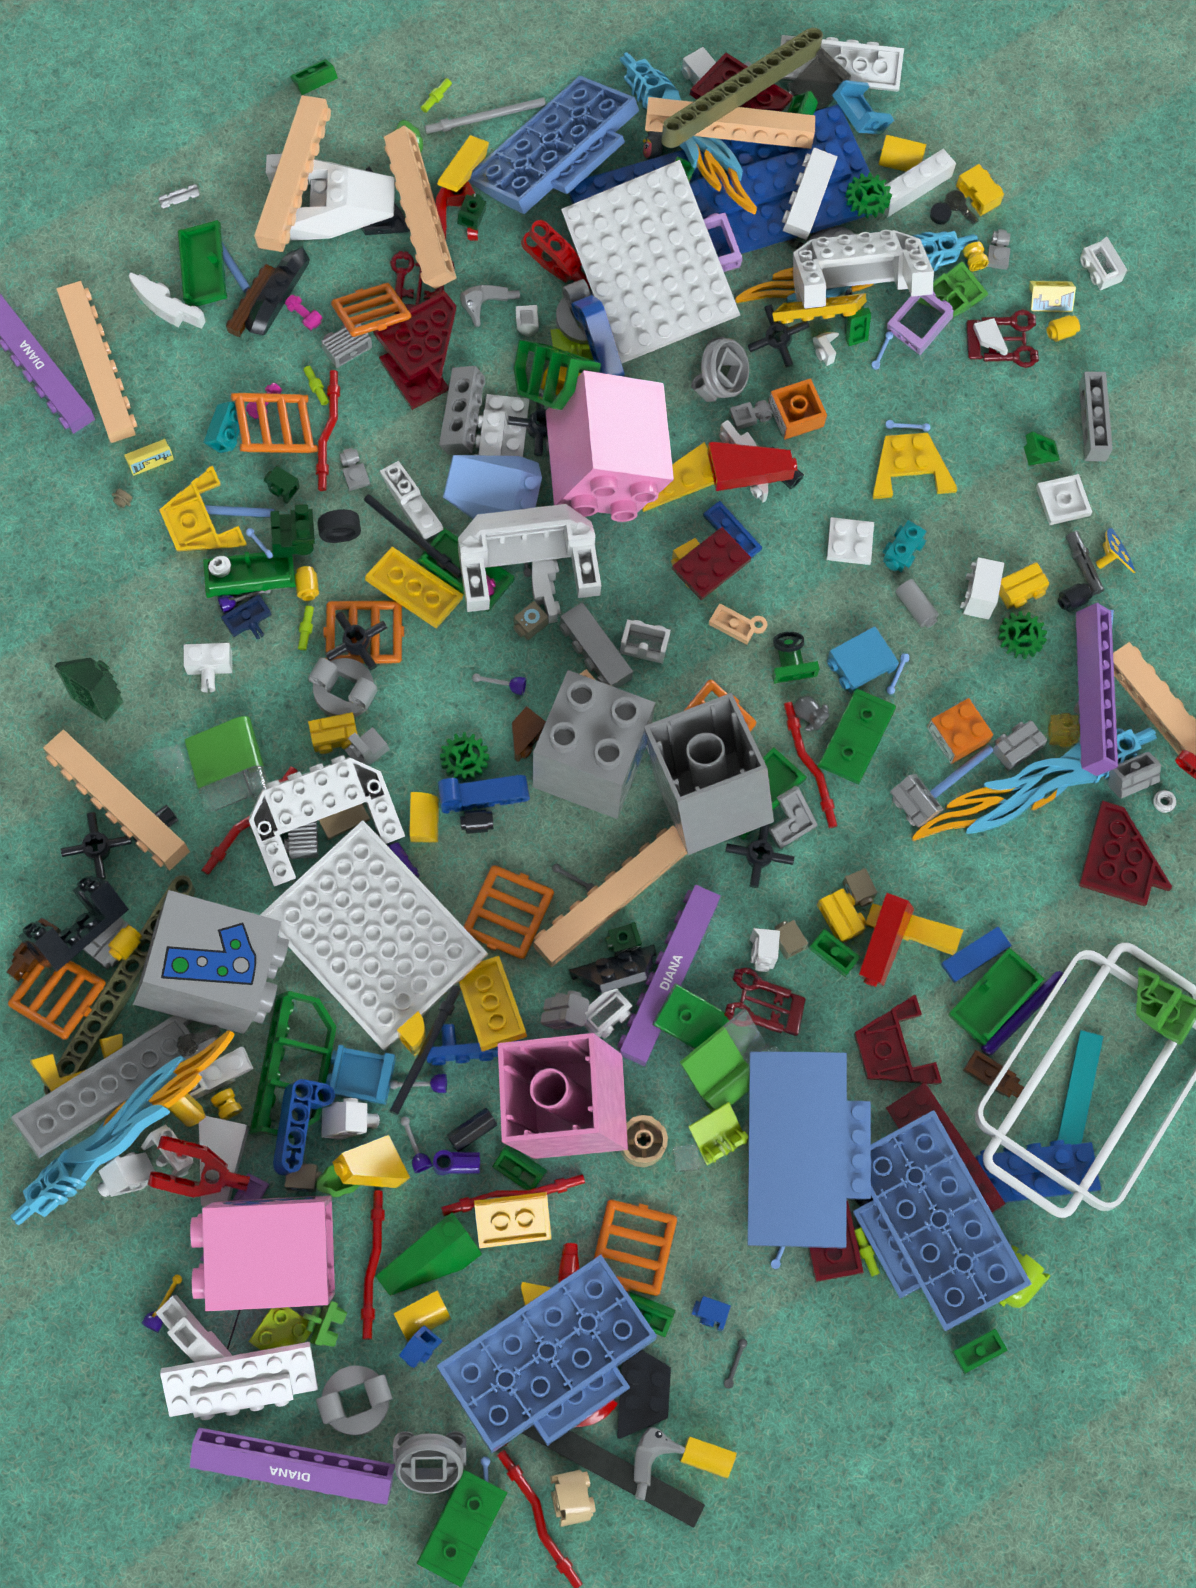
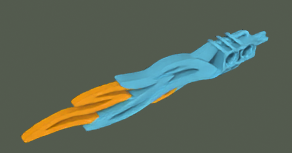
(653, 83)
(931, 242)
(1025, 797)
(117, 1132)

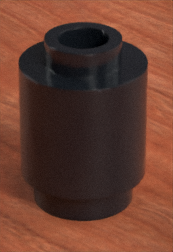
(1074, 597)
(477, 821)

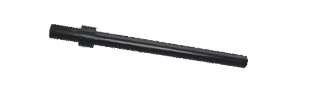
(442, 559)
(446, 1009)

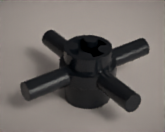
(786, 338)
(535, 430)
(361, 635)
(96, 837)
(751, 856)

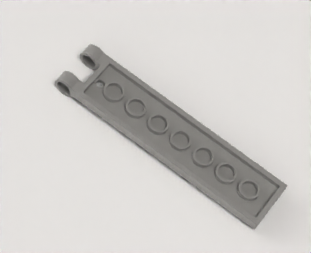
(100, 1087)

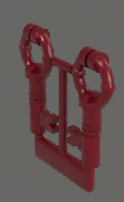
(402, 272)
(974, 346)
(794, 1014)

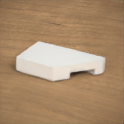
(990, 336)

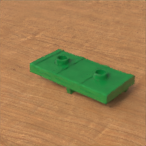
(202, 264)
(447, 544)
(250, 574)
(857, 736)
(781, 776)
(996, 997)
(689, 1017)
(461, 1528)

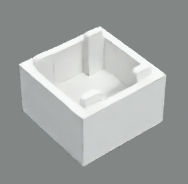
(983, 588)

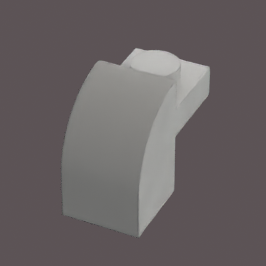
(367, 747)

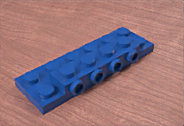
(1068, 1159)

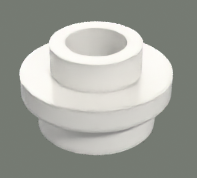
(220, 566)
(1169, 796)

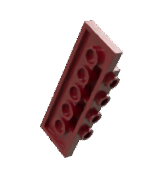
(921, 1102)

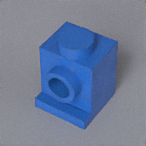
(711, 1312)
(420, 1347)

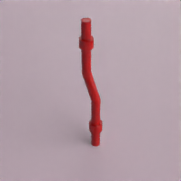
(322, 467)
(826, 803)
(218, 853)
(560, 1185)
(368, 1312)
(563, 1564)

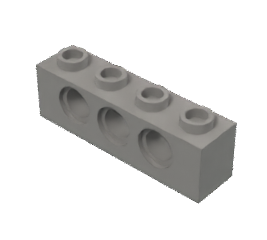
(462, 410)
(1095, 416)

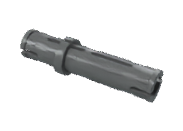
(1081, 555)

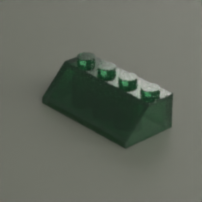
(91, 686)

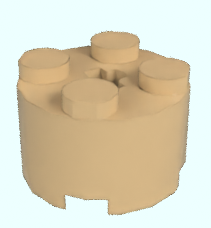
(653, 1131)
(572, 1497)

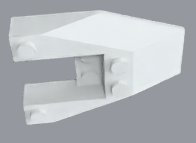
(339, 199)

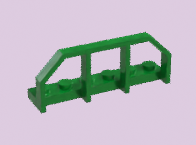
(557, 358)
(275, 1053)

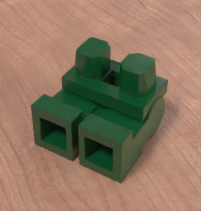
(292, 532)

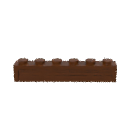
(237, 323)

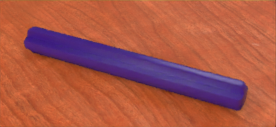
(1021, 1015)

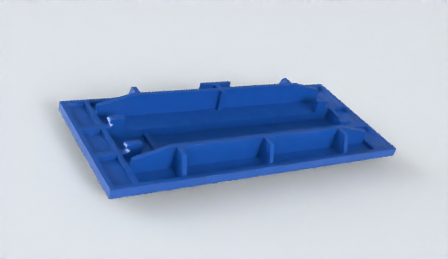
(768, 180)

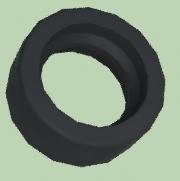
(339, 526)

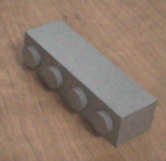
(595, 647)

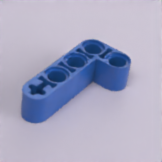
(599, 335)
(482, 793)
(298, 1128)

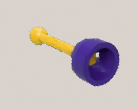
(152, 1320)

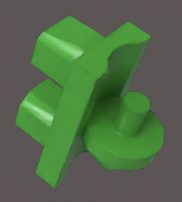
(321, 1334)

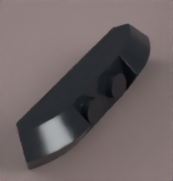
(277, 291)

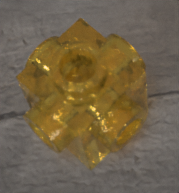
(1063, 729)

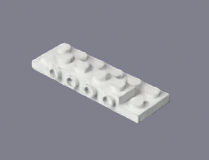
(864, 62)
(497, 436)
(239, 1381)

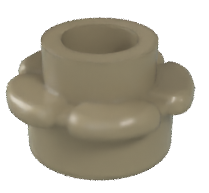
(122, 498)

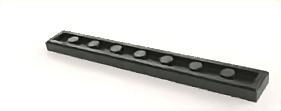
(622, 1475)

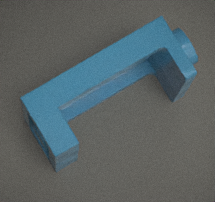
(859, 112)
(861, 659)
(361, 1074)

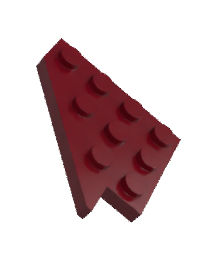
(772, 98)
(423, 339)
(1120, 859)

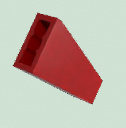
(748, 465)
(886, 939)

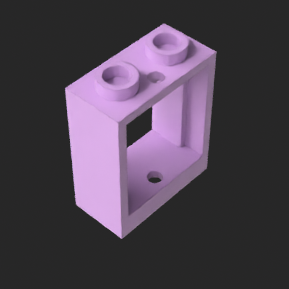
(732, 260)
(907, 336)

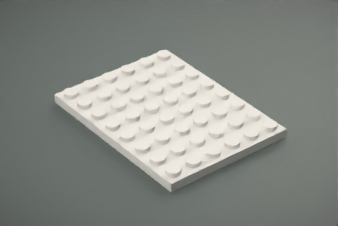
(651, 261)
(374, 934)

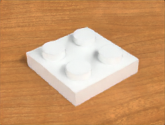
(1064, 499)
(850, 541)

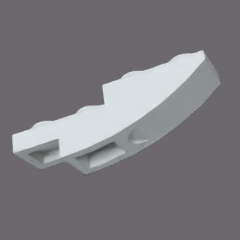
(158, 299)
(729, 435)
(410, 500)
(543, 587)
(222, 1072)
(189, 1333)

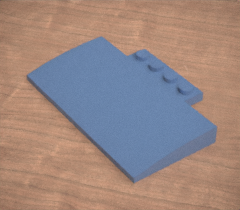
(556, 145)
(804, 1149)
(936, 1226)
(550, 1359)

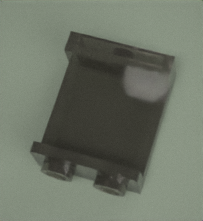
(820, 78)

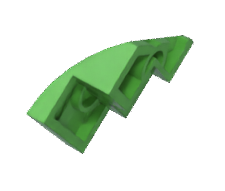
(958, 289)
(1164, 1007)

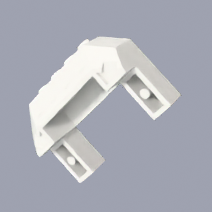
(860, 261)
(525, 538)
(314, 797)

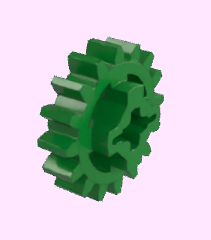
(868, 195)
(1025, 644)
(470, 761)

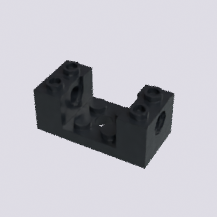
(57, 949)

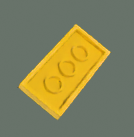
(834, 305)
(414, 587)
(491, 1004)

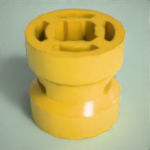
(976, 258)
(226, 1104)

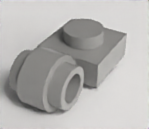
(998, 254)
(745, 415)
(355, 475)

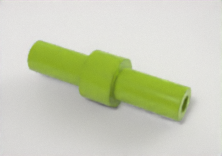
(436, 95)
(316, 385)
(305, 628)
(866, 1252)

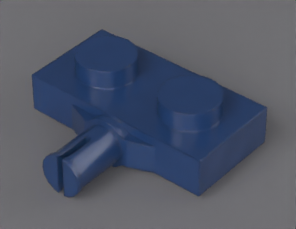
(247, 617)

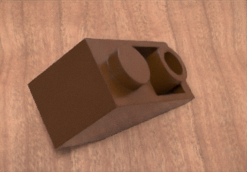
(526, 732)

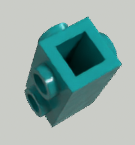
(223, 428)
(901, 551)

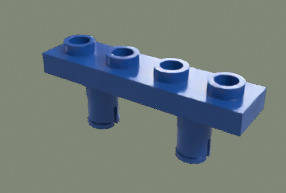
(460, 1053)

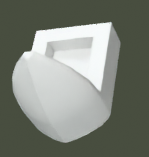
(527, 320)
(823, 347)

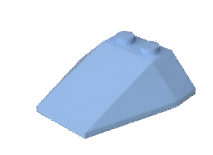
(492, 483)

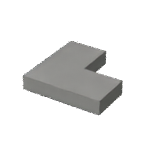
(797, 820)

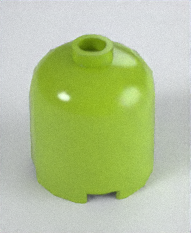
(1037, 1279)

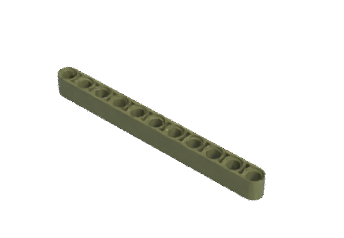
(741, 88)
(110, 995)

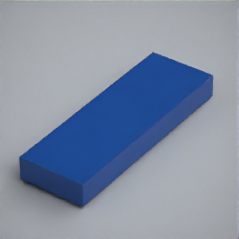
(720, 517)
(976, 954)

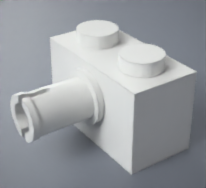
(207, 661)
(347, 1119)
(125, 1174)

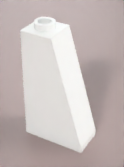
(227, 1141)

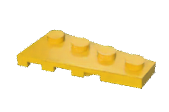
(689, 475)

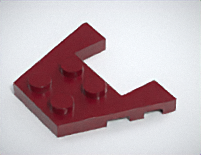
(885, 1051)

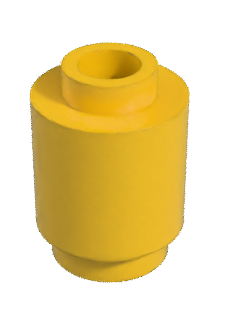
(1063, 328)
(306, 583)
(124, 943)

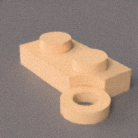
(736, 624)

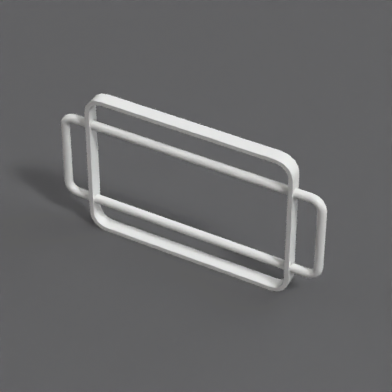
(999, 1136)

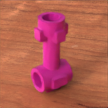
(311, 319)
(252, 408)

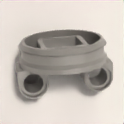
(564, 318)
(712, 382)
(325, 676)
(332, 1409)
(449, 1448)

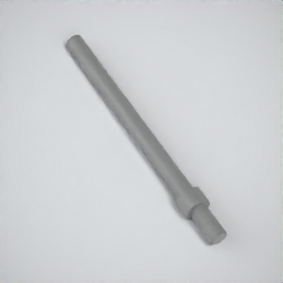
(446, 124)

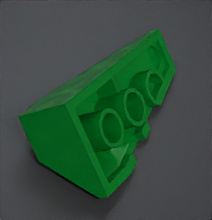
(436, 1254)

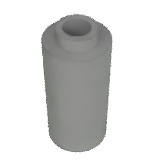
(917, 603)

